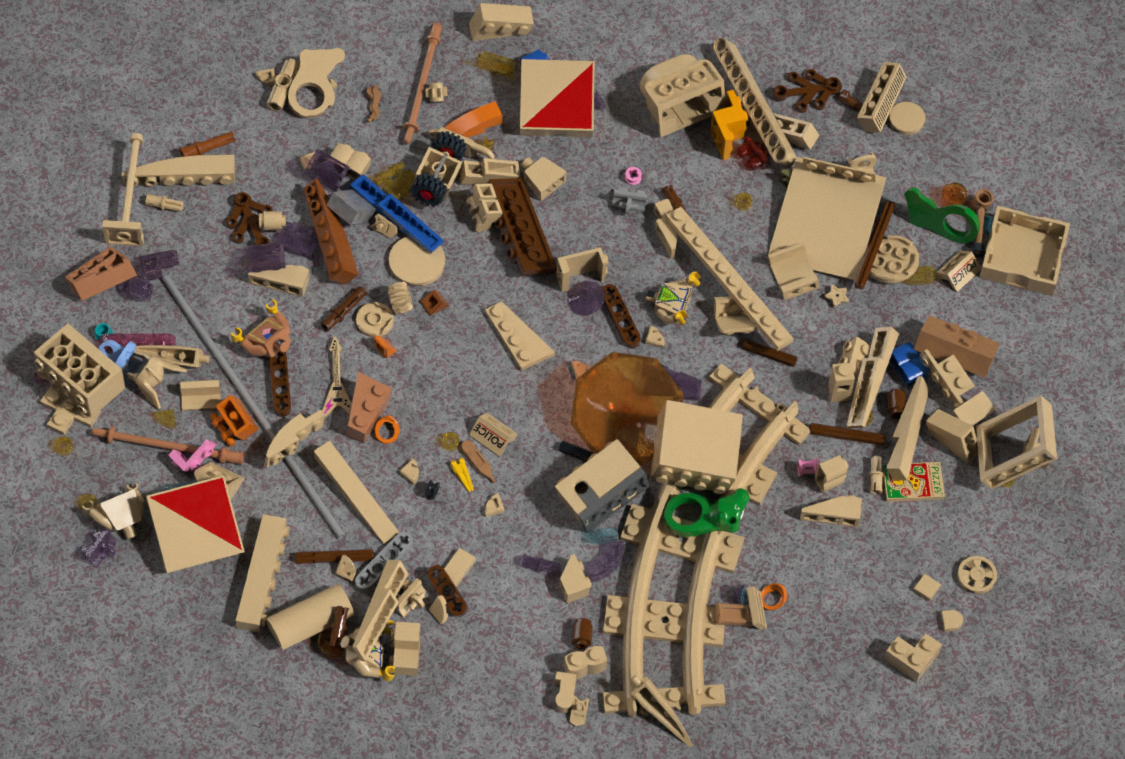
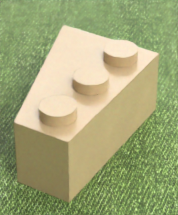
(500, 21)

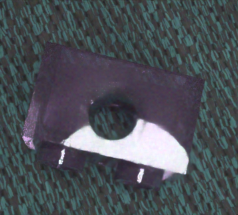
(326, 169)

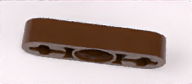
(444, 575)

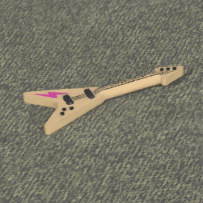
(337, 395)

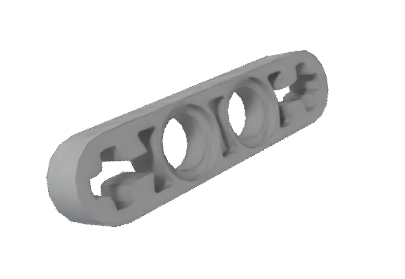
(381, 560)

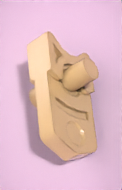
(384, 226)
(579, 711)

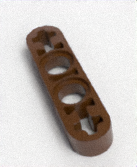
(623, 315)
(280, 382)

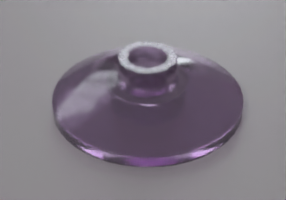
(588, 304)

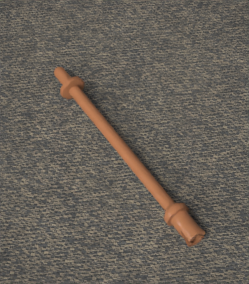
(432, 40)
(223, 455)

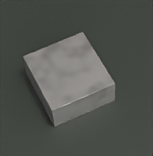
(351, 207)

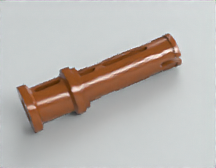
(200, 148)

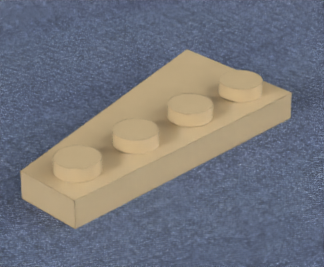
(519, 339)

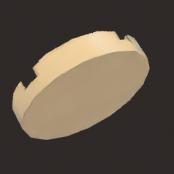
(907, 118)
(374, 319)

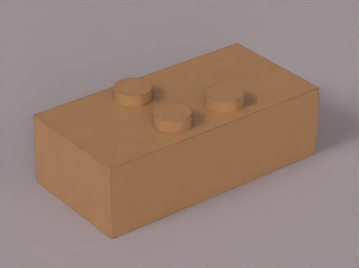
(946, 339)

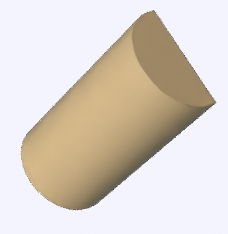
(308, 616)

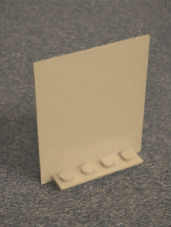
(831, 213)

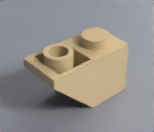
(573, 582)

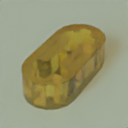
(920, 278)

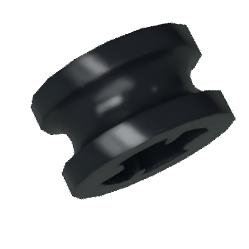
(432, 489)

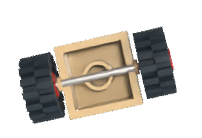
(438, 169)

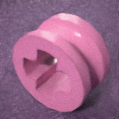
(630, 171)

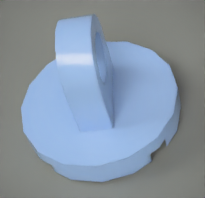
(121, 354)

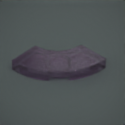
(607, 562)

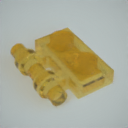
(400, 185)

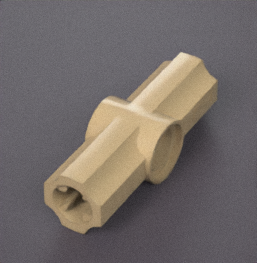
(282, 84)

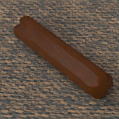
(770, 352)

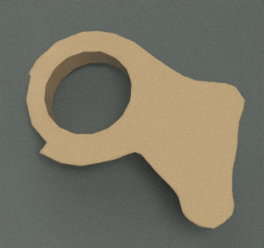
(313, 71)

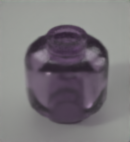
(138, 288)

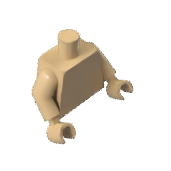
(119, 511)

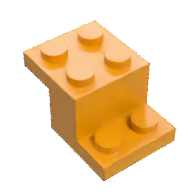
(728, 124)

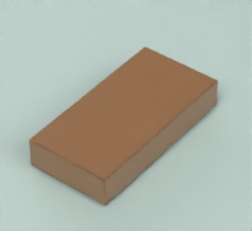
(733, 614)

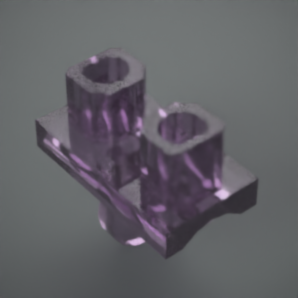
(101, 548)

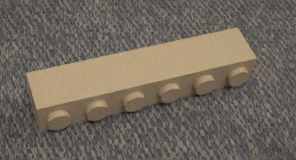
(261, 573)

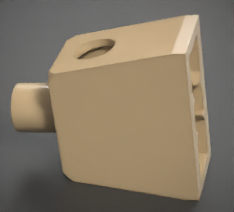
(543, 176)

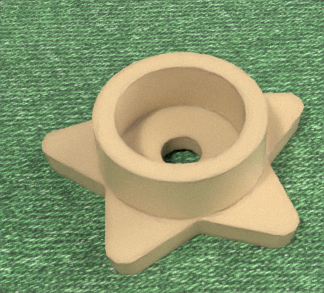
(836, 291)

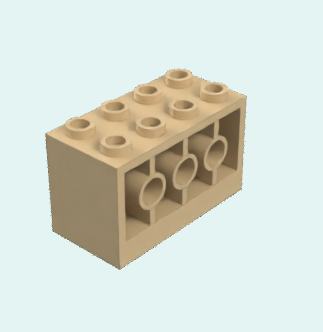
(79, 370)

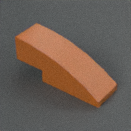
(476, 120)

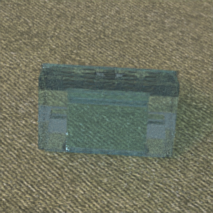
(607, 535)

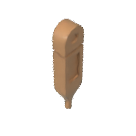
(477, 459)

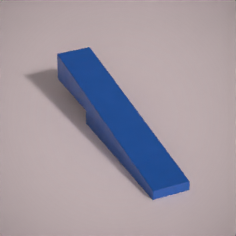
(397, 213)

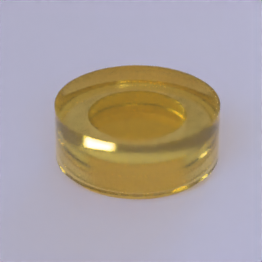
(83, 500)

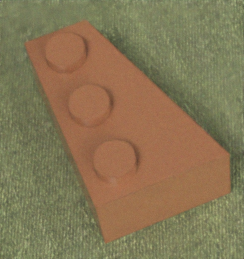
(100, 274)
(367, 406)

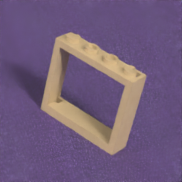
(1025, 462)

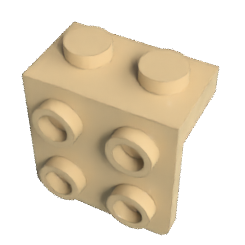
(731, 317)

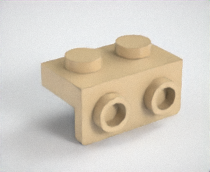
(854, 352)

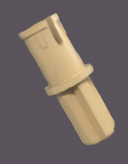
(164, 202)
(876, 475)

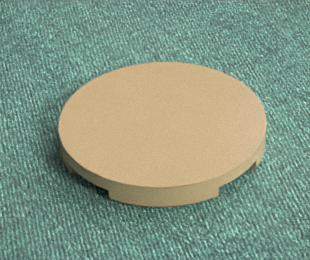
(895, 260)
(414, 264)

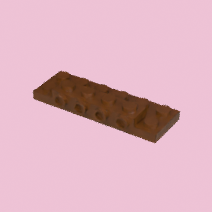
(521, 228)

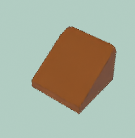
(434, 302)

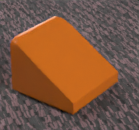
(384, 346)

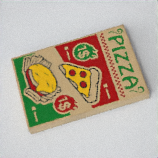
(923, 483)

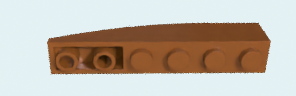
(330, 235)

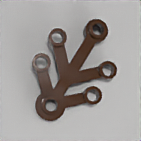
(809, 89)
(249, 220)

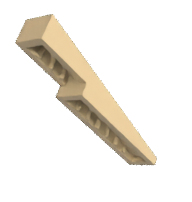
(871, 376)
(907, 431)
(355, 492)
(380, 607)

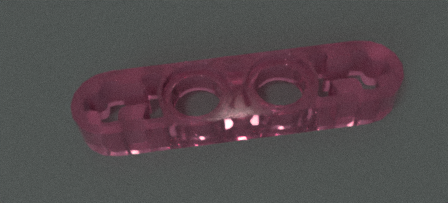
(140, 339)

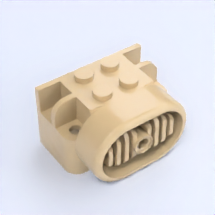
(682, 92)

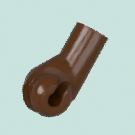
(845, 98)

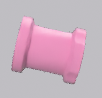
(811, 467)

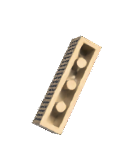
(881, 97)

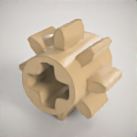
(436, 91)

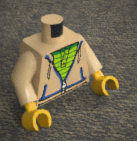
(673, 299)
(374, 663)

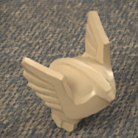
(150, 375)

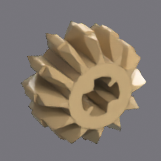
(400, 297)

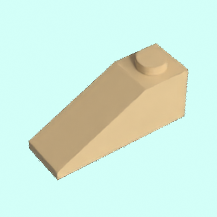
(797, 131)
(288, 280)
(838, 511)

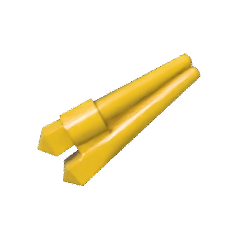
(461, 471)

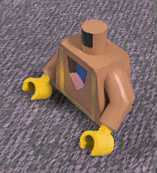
(268, 337)

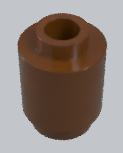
(896, 403)
(582, 633)

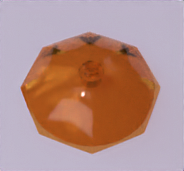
(622, 402)

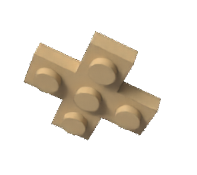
(65, 412)

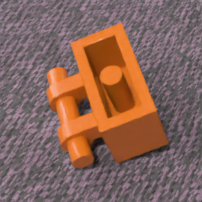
(237, 419)

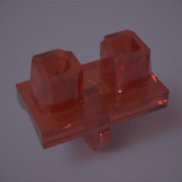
(757, 152)

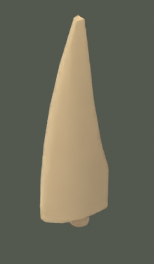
(175, 354)
(657, 705)

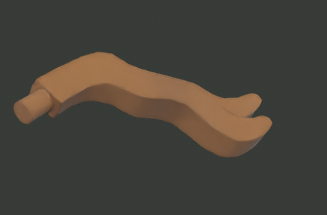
(375, 97)

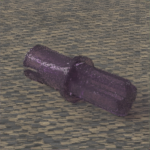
(541, 564)

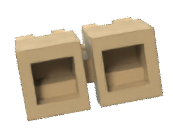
(484, 207)

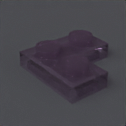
(152, 263)

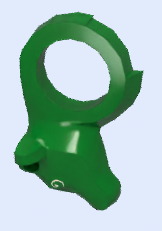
(926, 214)
(720, 516)

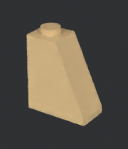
(954, 434)

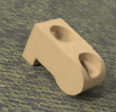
(564, 698)

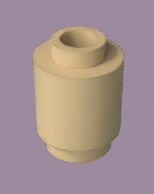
(272, 220)

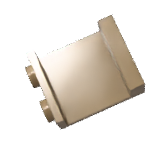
(579, 264)
(793, 271)

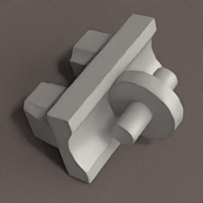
(629, 200)

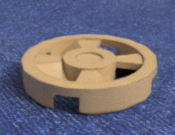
(976, 574)

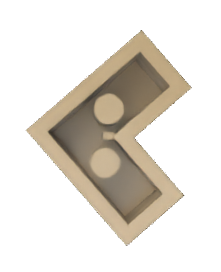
(406, 646)
(913, 660)

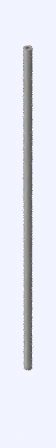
(251, 404)

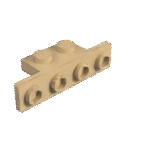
(949, 375)

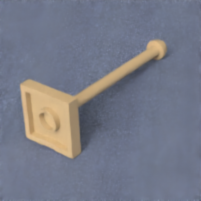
(123, 231)

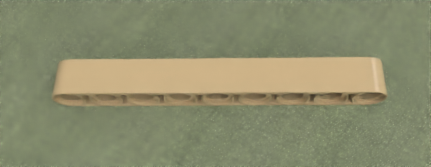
(754, 102)

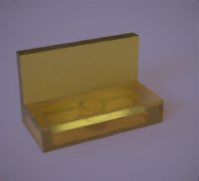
(496, 64)

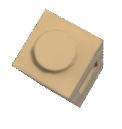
(841, 382)

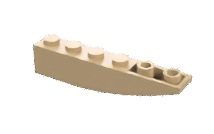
(186, 171)

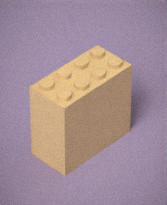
(696, 447)

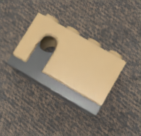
(602, 485)

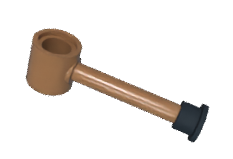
(980, 207)

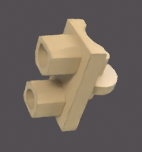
(411, 597)

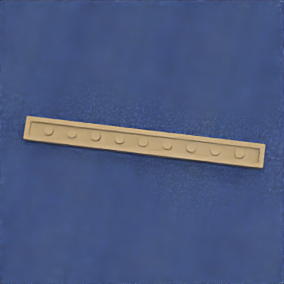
(729, 278)

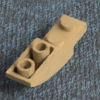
(288, 437)

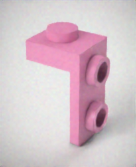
(189, 465)

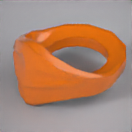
(380, 422)
(772, 588)

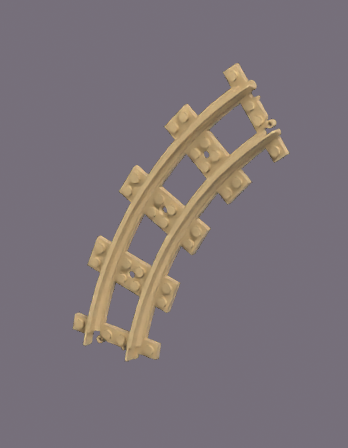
(692, 622)

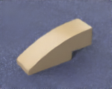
(480, 172)
(663, 228)

